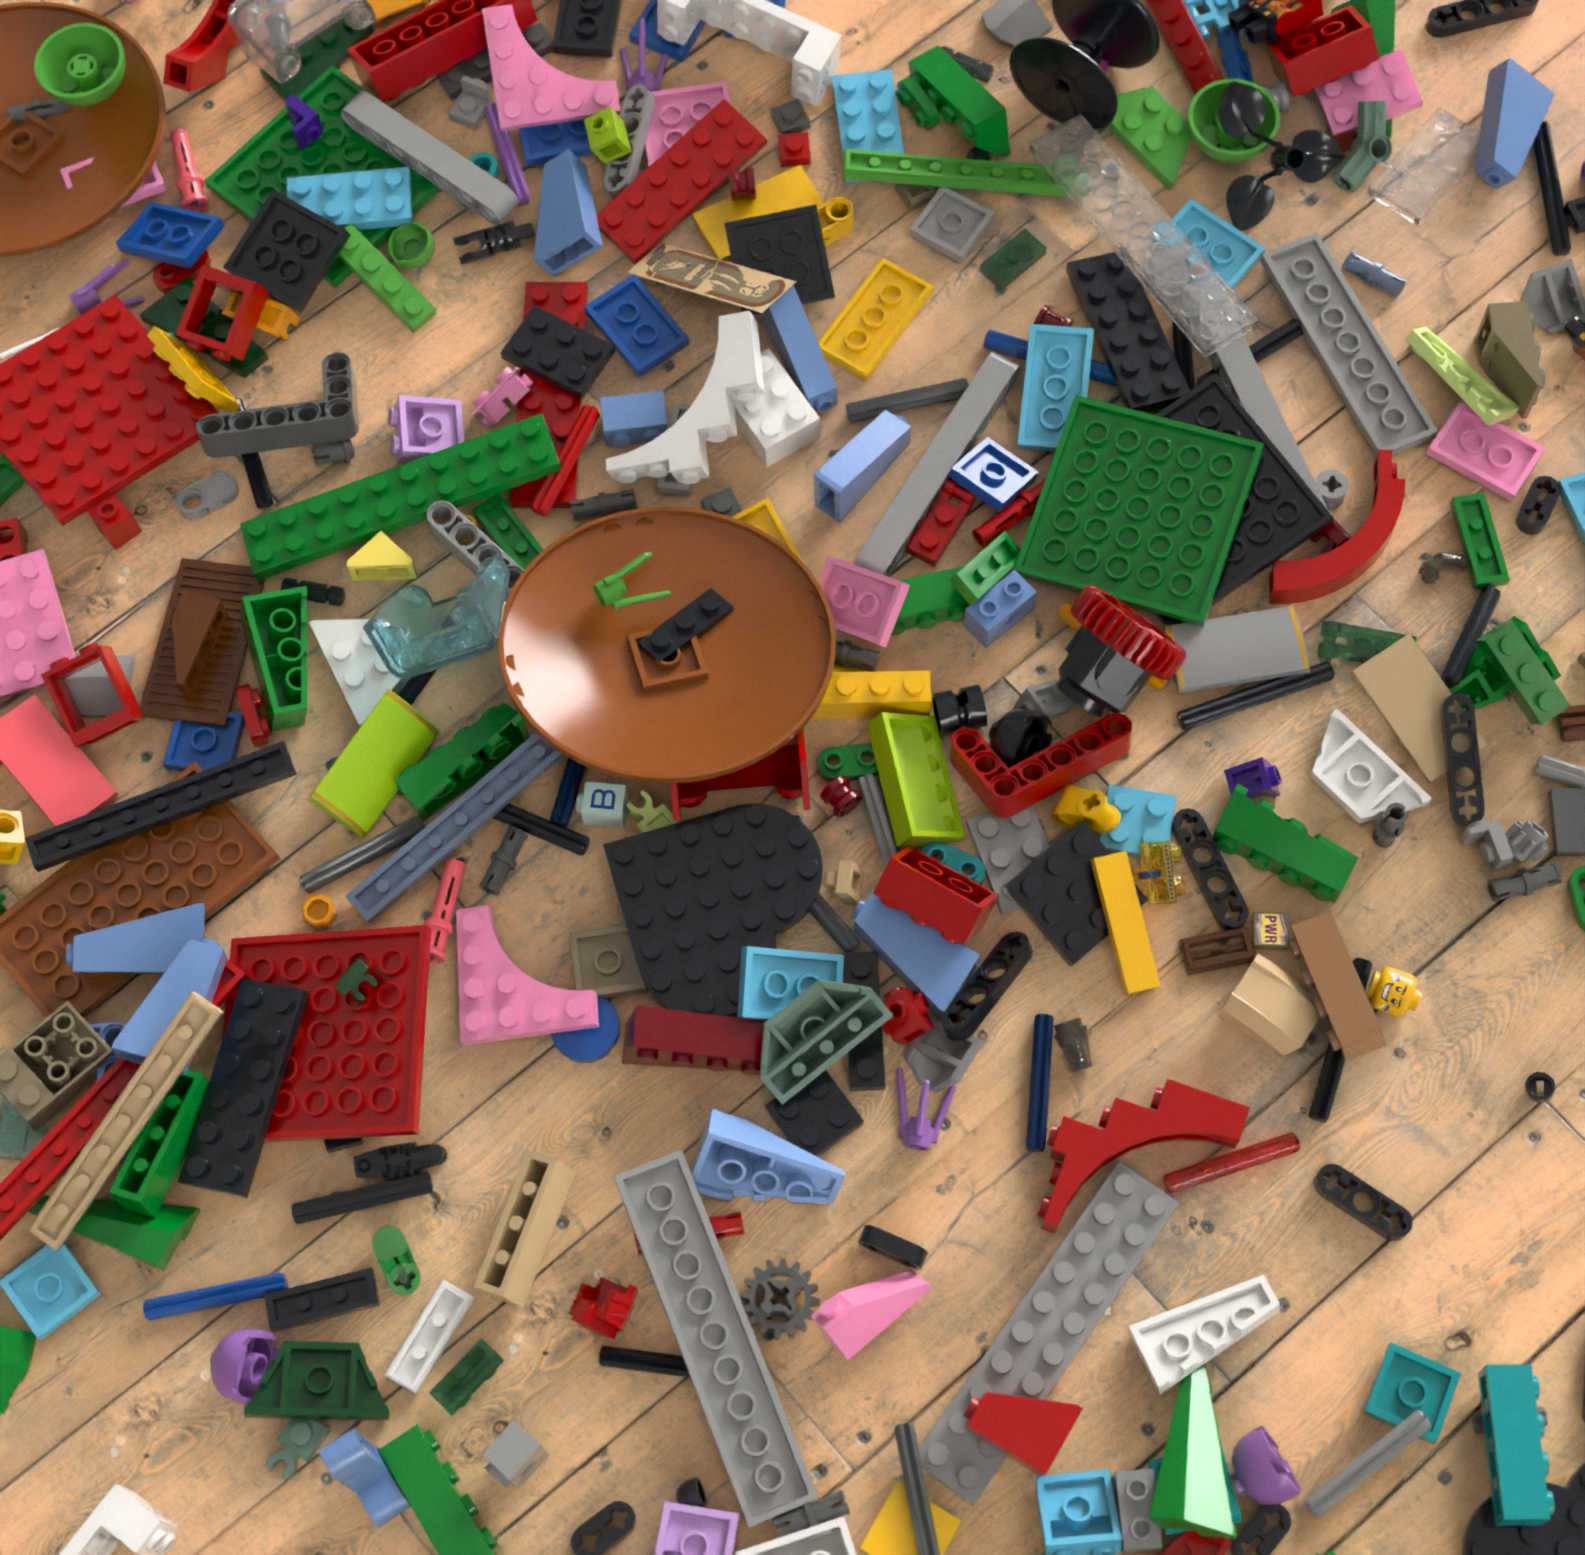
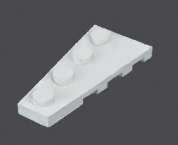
(1198, 1331)

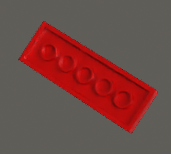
(679, 181)

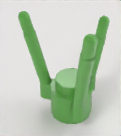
(612, 588)

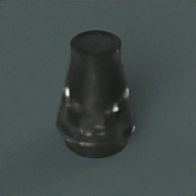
(1074, 1043)

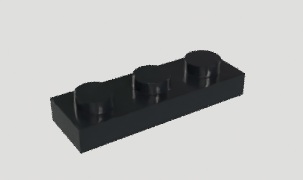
(691, 621)
(322, 1299)

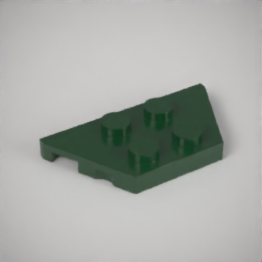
(318, 1383)

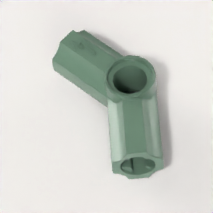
(1367, 149)

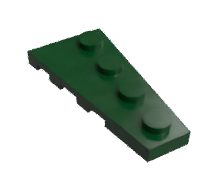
(318, 55)
(167, 314)

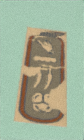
(712, 277)

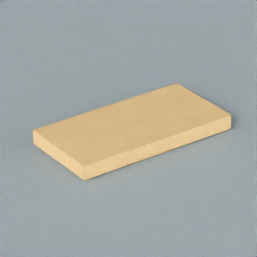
(1410, 700)

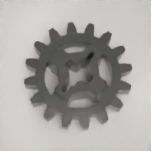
(792, 1287)

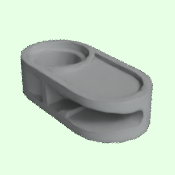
(213, 490)

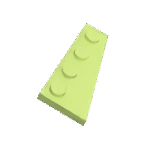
(1464, 379)

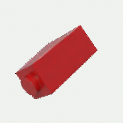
(1022, 1427)

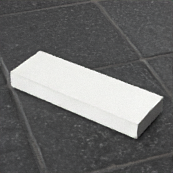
(429, 1337)

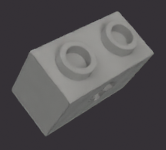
(514, 1456)
(1133, 1500)

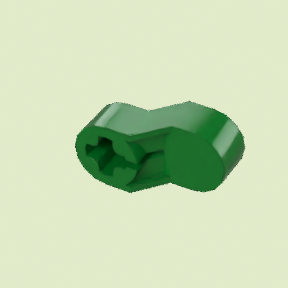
(401, 1276)

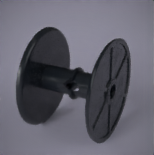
(1068, 78)

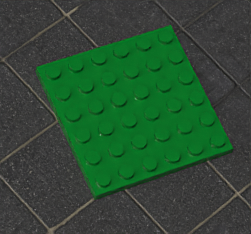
(274, 156)
(1139, 509)

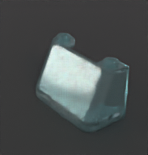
(423, 635)

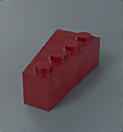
(692, 1040)

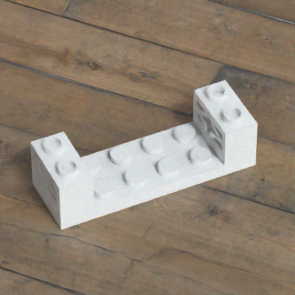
(803, 43)
(126, 1517)

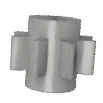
(1527, 840)

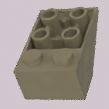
(1510, 353)
(51, 1065)

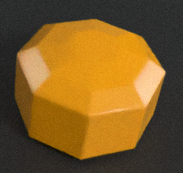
(319, 912)

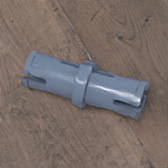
(1374, 274)

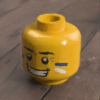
(1393, 992)

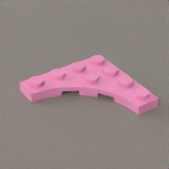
(529, 88)
(502, 1000)

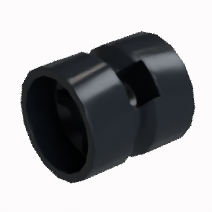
(959, 709)

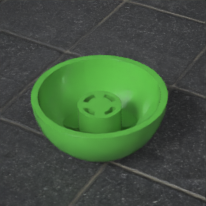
(80, 64)
(1211, 138)

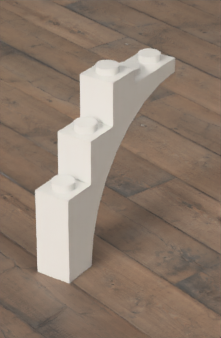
(711, 416)

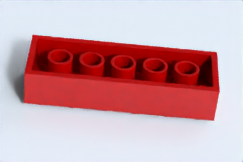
(427, 44)

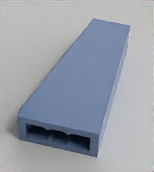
(1510, 121)
(566, 215)
(800, 350)
(860, 464)
(137, 945)
(915, 953)
(194, 969)

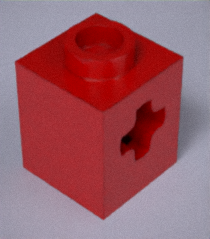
(114, 521)

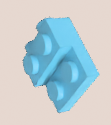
(1078, 1514)

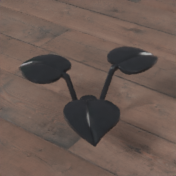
(1309, 156)

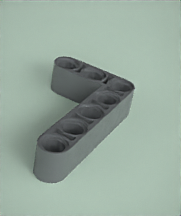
(288, 424)

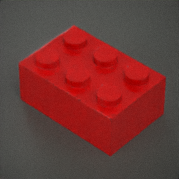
(1323, 51)
(935, 895)

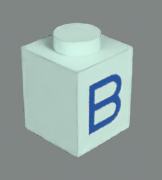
(603, 804)

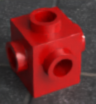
(909, 1017)

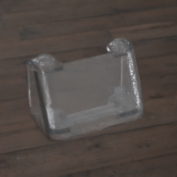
(276, 28)

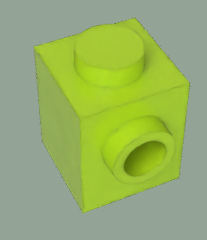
(607, 135)

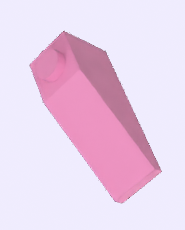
(864, 1311)

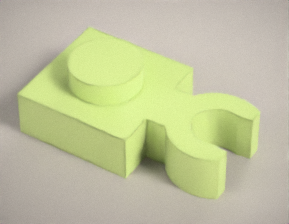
(651, 817)

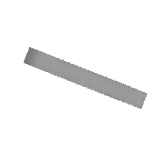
(637, 139)

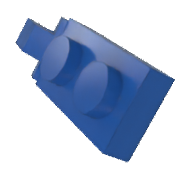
(1234, 58)

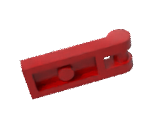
(941, 523)

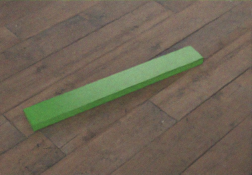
(949, 172)

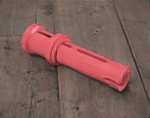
(181, 145)
(443, 910)

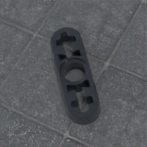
(1378, 1198)

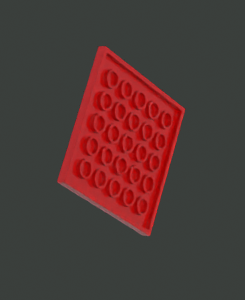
(93, 410)
(352, 1059)

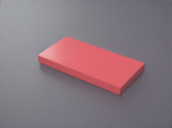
(50, 765)

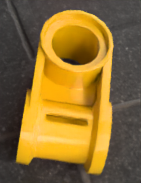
(833, 227)
(1086, 805)

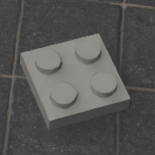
(951, 224)

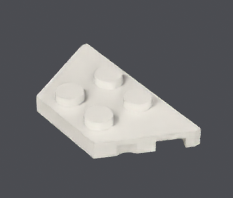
(355, 663)
(1361, 774)

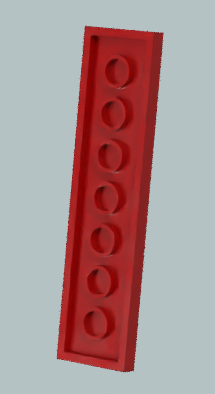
(557, 406)

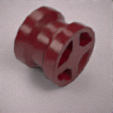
(742, 184)
(841, 796)

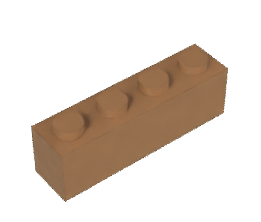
(1337, 985)

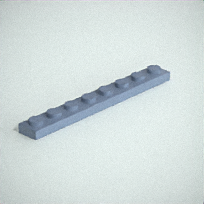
(453, 827)

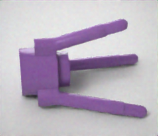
(642, 74)
(86, 296)
(919, 1133)

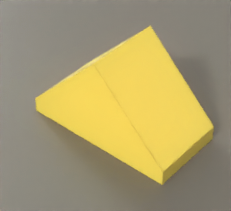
(381, 561)

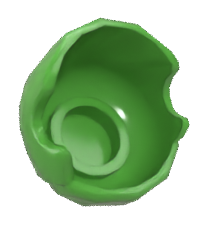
(411, 245)

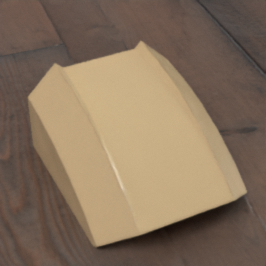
(1271, 1007)

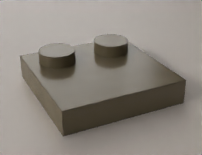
(606, 962)

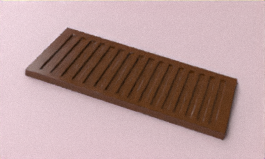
(221, 674)

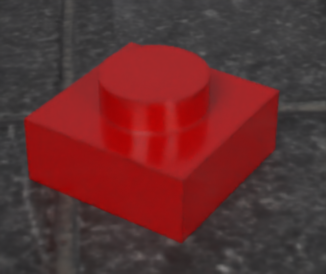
(794, 149)

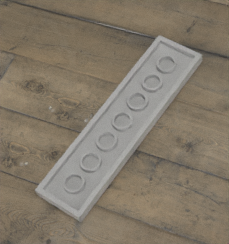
(1348, 345)

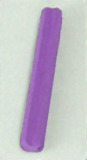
(508, 156)

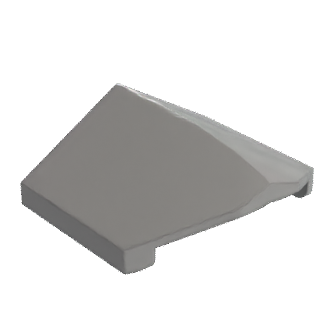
(1016, 20)
(1554, 296)
(94, 690)
(939, 1058)

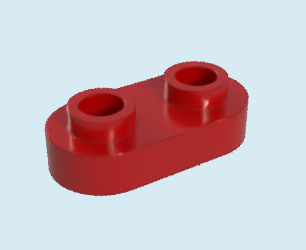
(178, 274)
(250, 702)

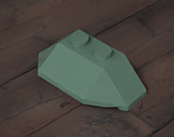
(816, 1033)

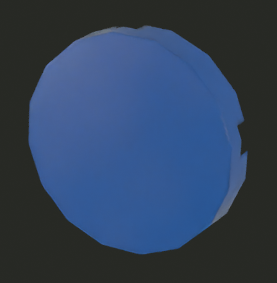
(591, 1043)

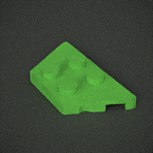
(1152, 132)

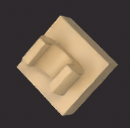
(846, 882)

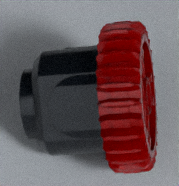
(1113, 654)

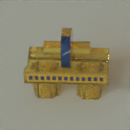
(1157, 872)

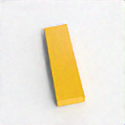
(1125, 922)

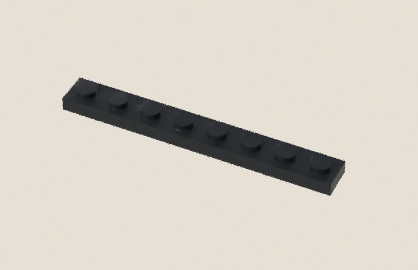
(160, 806)

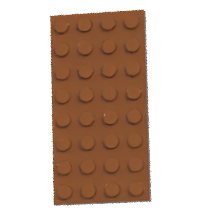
(157, 871)

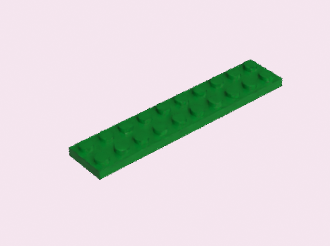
(399, 496)

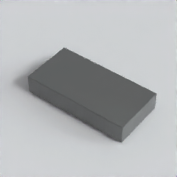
(1568, 820)

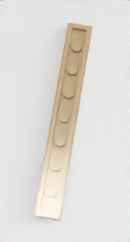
(125, 1121)

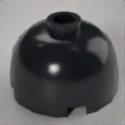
(1019, 735)

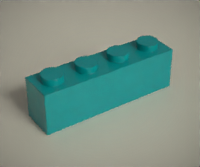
(1515, 1446)

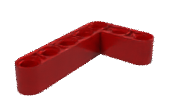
(1042, 772)

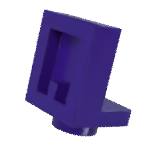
(305, 121)
(1256, 776)

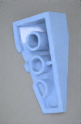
(753, 1162)

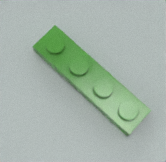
(385, 281)

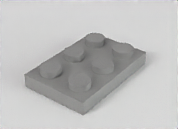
(1006, 849)

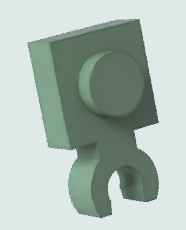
(301, 1440)

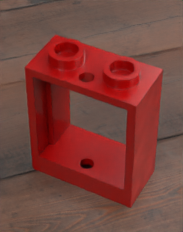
(243, 324)
(80, 733)

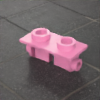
(509, 386)

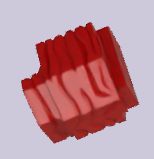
(604, 1307)

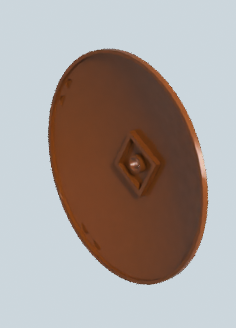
(118, 133)
(681, 720)

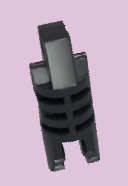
(494, 240)
(398, 1160)

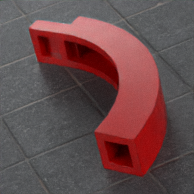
(1324, 574)

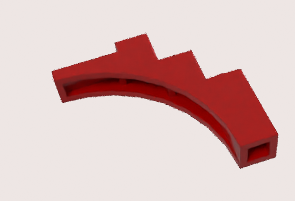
(205, 53)
(1179, 1115)

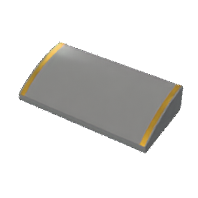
(1240, 649)

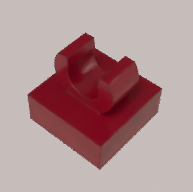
(1334, 533)

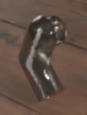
(1442, 560)

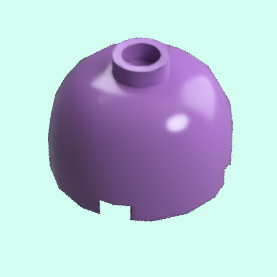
(241, 1363)
(1262, 1469)

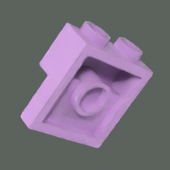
(424, 426)
(696, 1531)

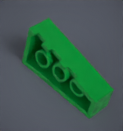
(278, 648)

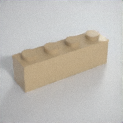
(525, 1229)

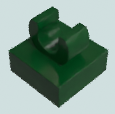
(353, 977)

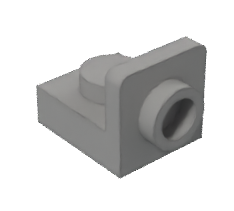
(470, 104)
(1044, 699)
(1493, 844)

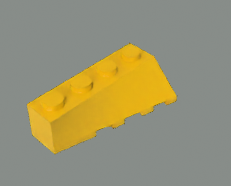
(867, 694)

